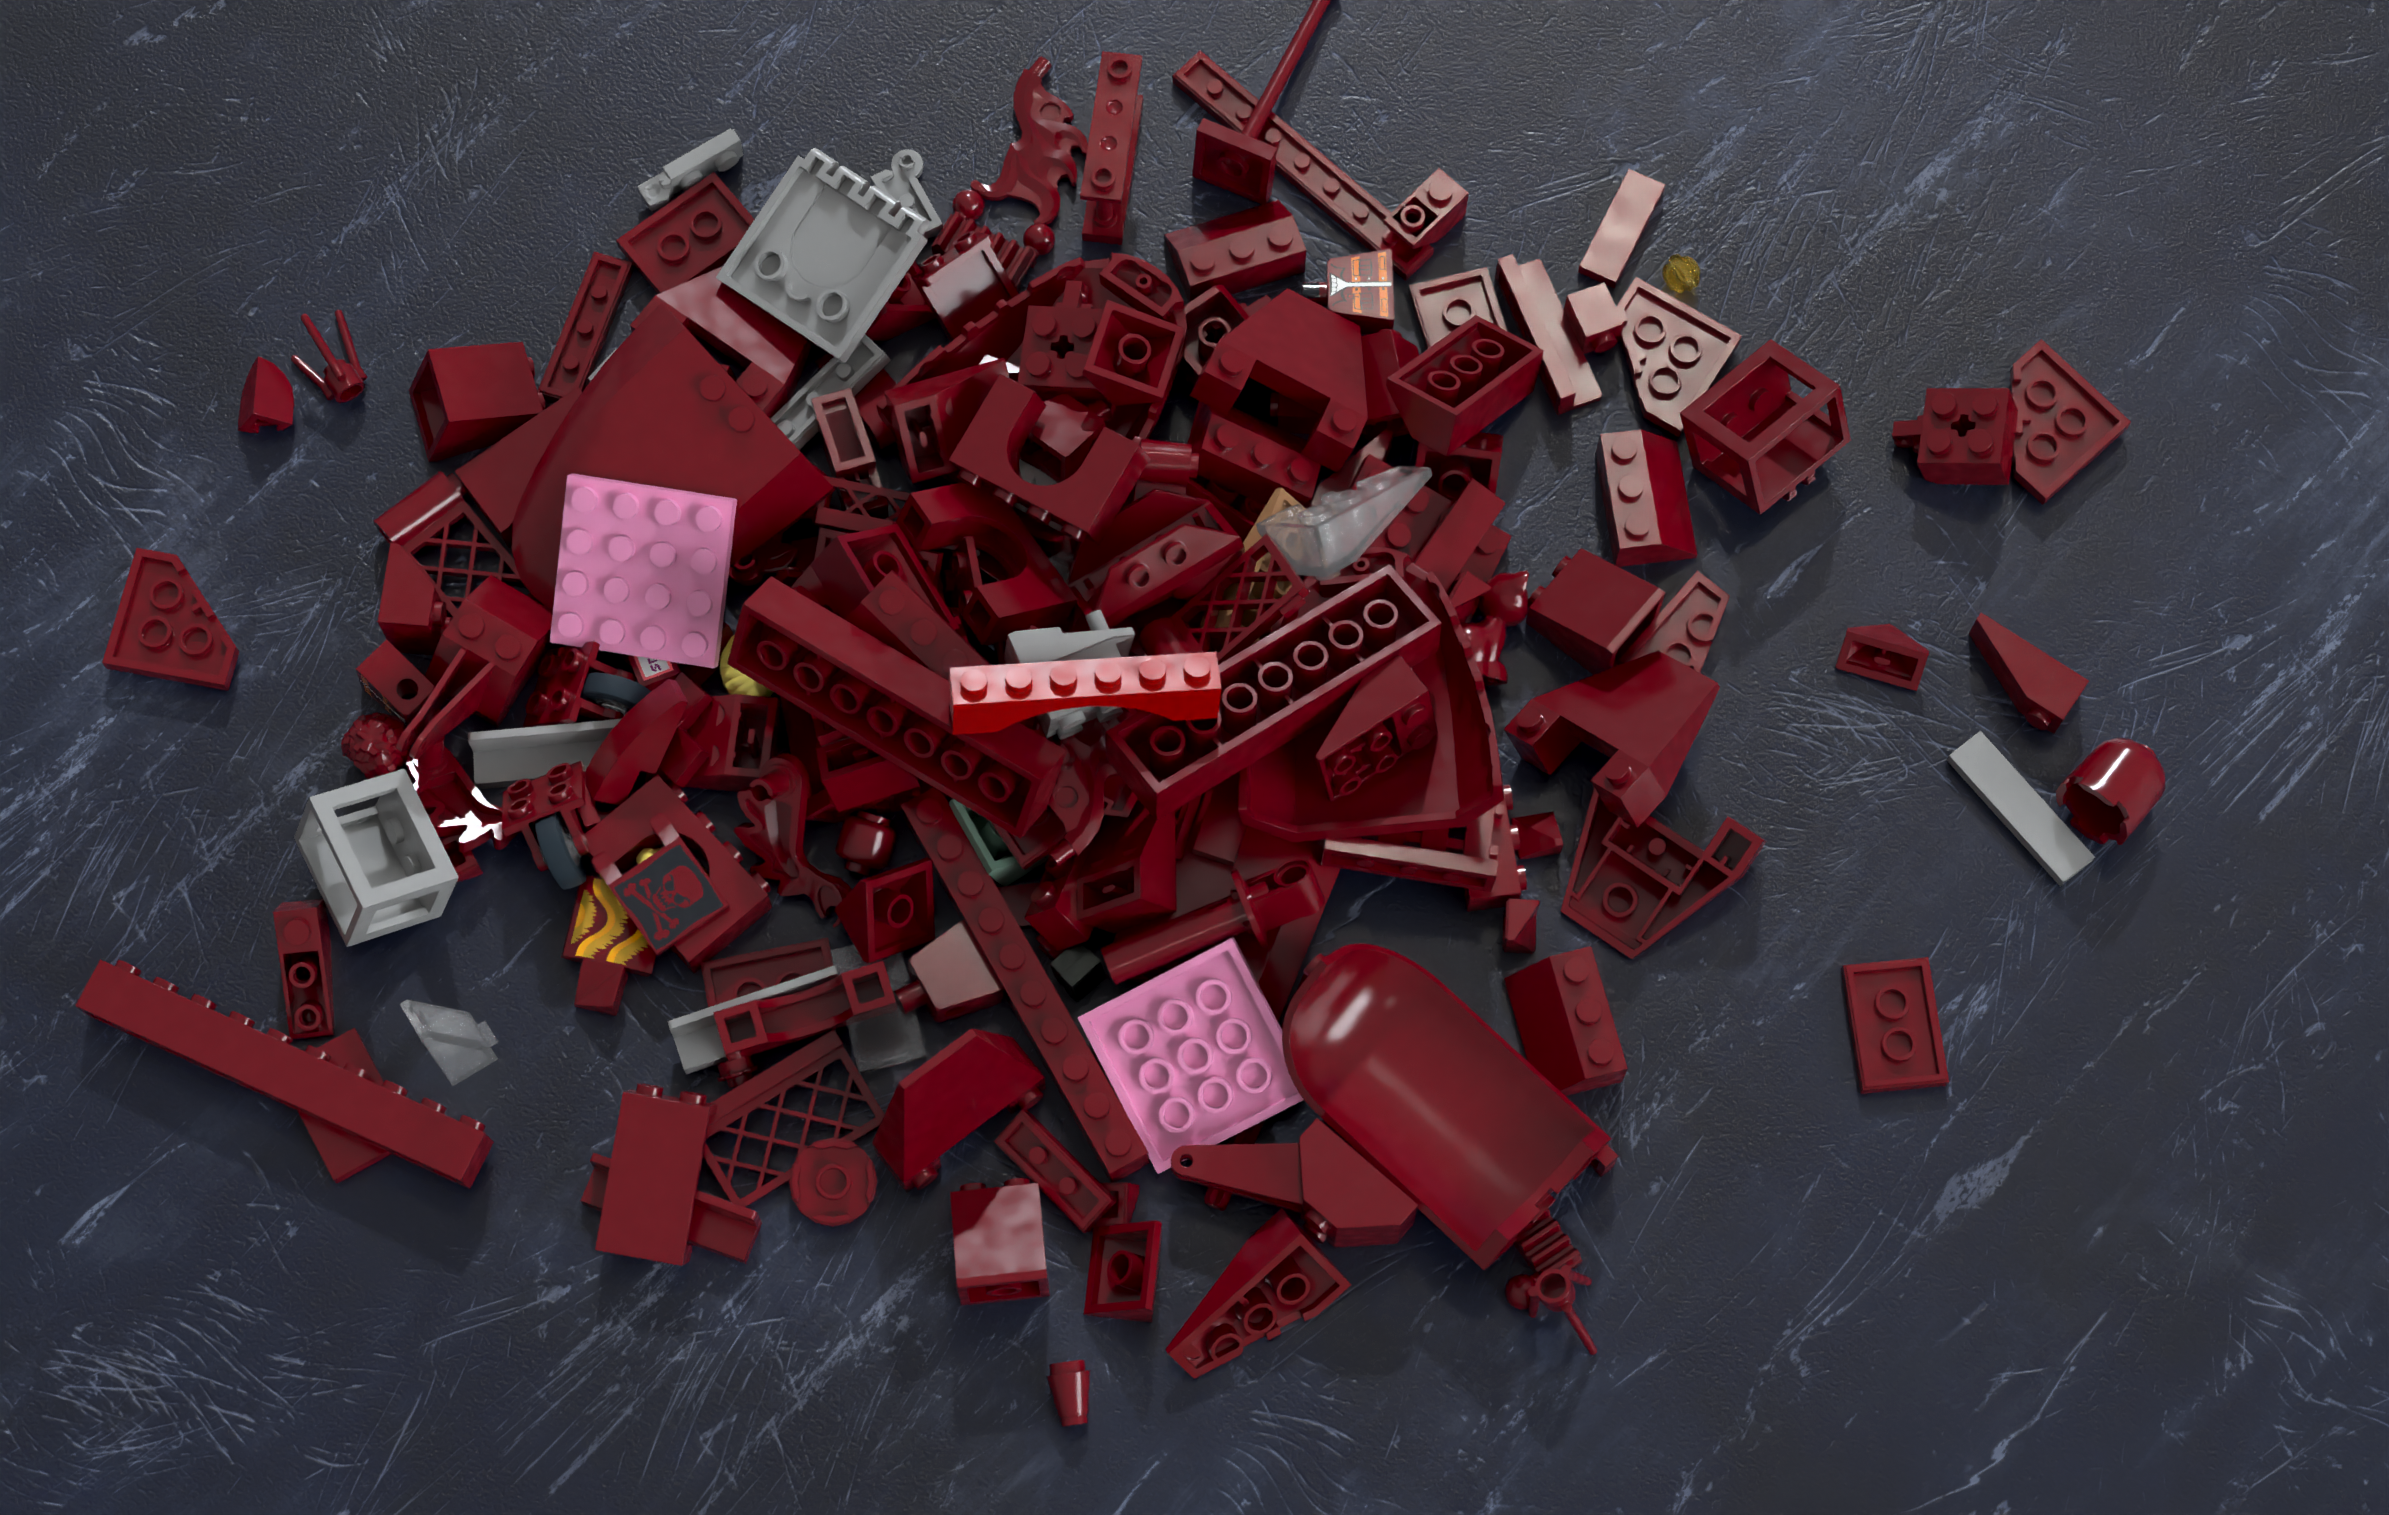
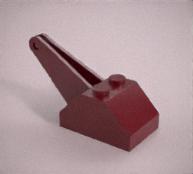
(481, 662)
(1319, 1177)

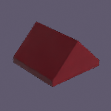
(1132, 355)
(890, 911)
(1124, 1271)

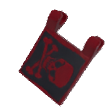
(666, 892)

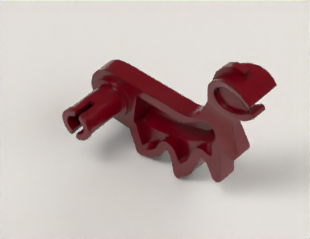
(454, 800)
(778, 814)

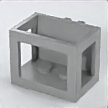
(379, 863)

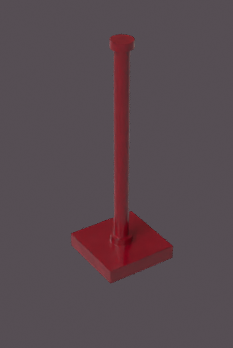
(1238, 159)

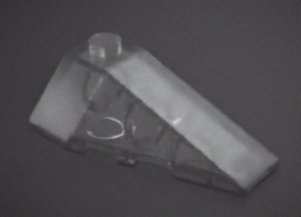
(1345, 524)
(452, 1038)

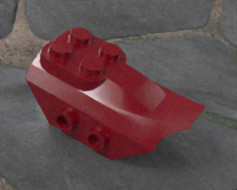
(1151, 552)

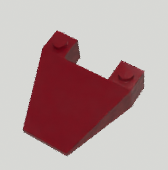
(743, 332)
(1302, 355)
(1634, 714)
(1649, 879)
(950, 1100)

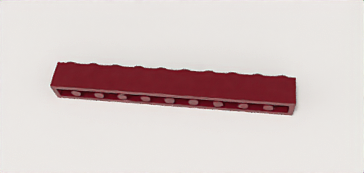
(1026, 986)
(285, 1073)

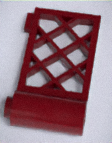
(431, 512)
(1176, 637)

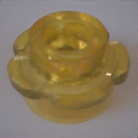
(1681, 273)

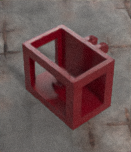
(1760, 434)

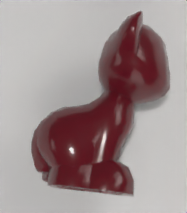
(1502, 607)

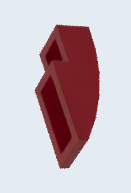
(848, 448)
(635, 744)

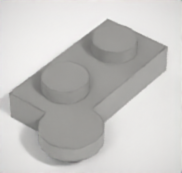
(904, 186)

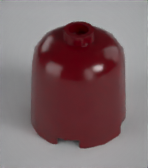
(2113, 790)

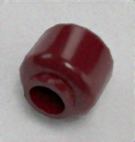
(865, 842)

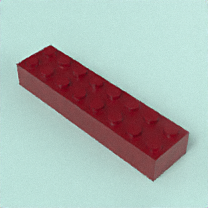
(1275, 691)
(891, 706)

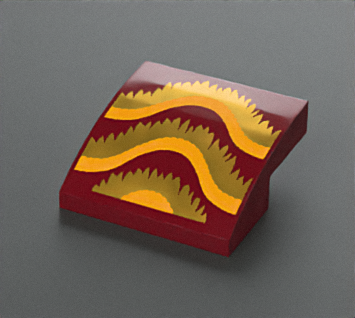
(605, 932)

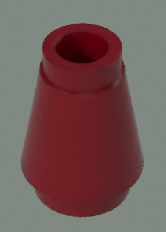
(1070, 1391)

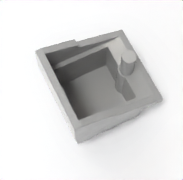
(1053, 645)

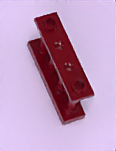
(1112, 148)

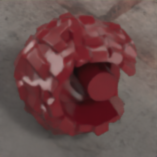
(373, 744)

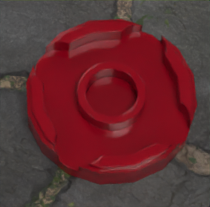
(833, 1182)

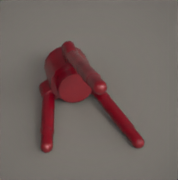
(341, 379)
(1558, 1294)

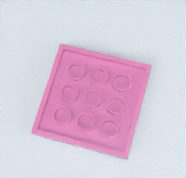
(643, 570)
(1193, 1053)

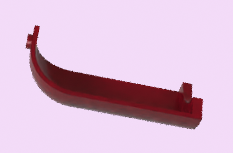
(1433, 1096)

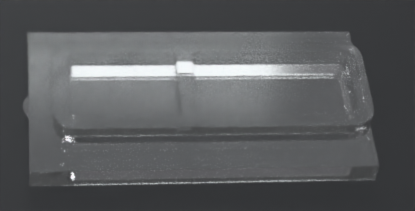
(887, 1037)

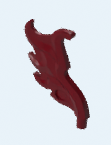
(1042, 153)
(1080, 787)

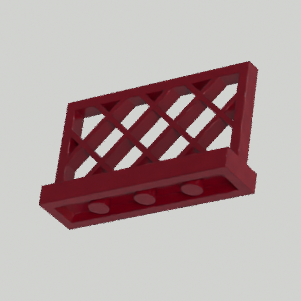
(769, 1085)

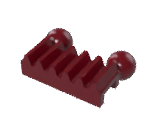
(1015, 260)
(1543, 1249)

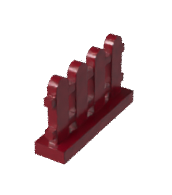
(1428, 863)

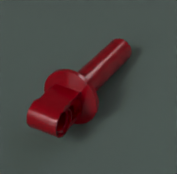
(1253, 907)

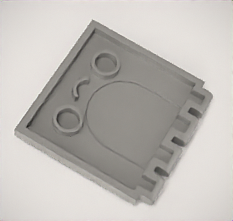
(825, 253)

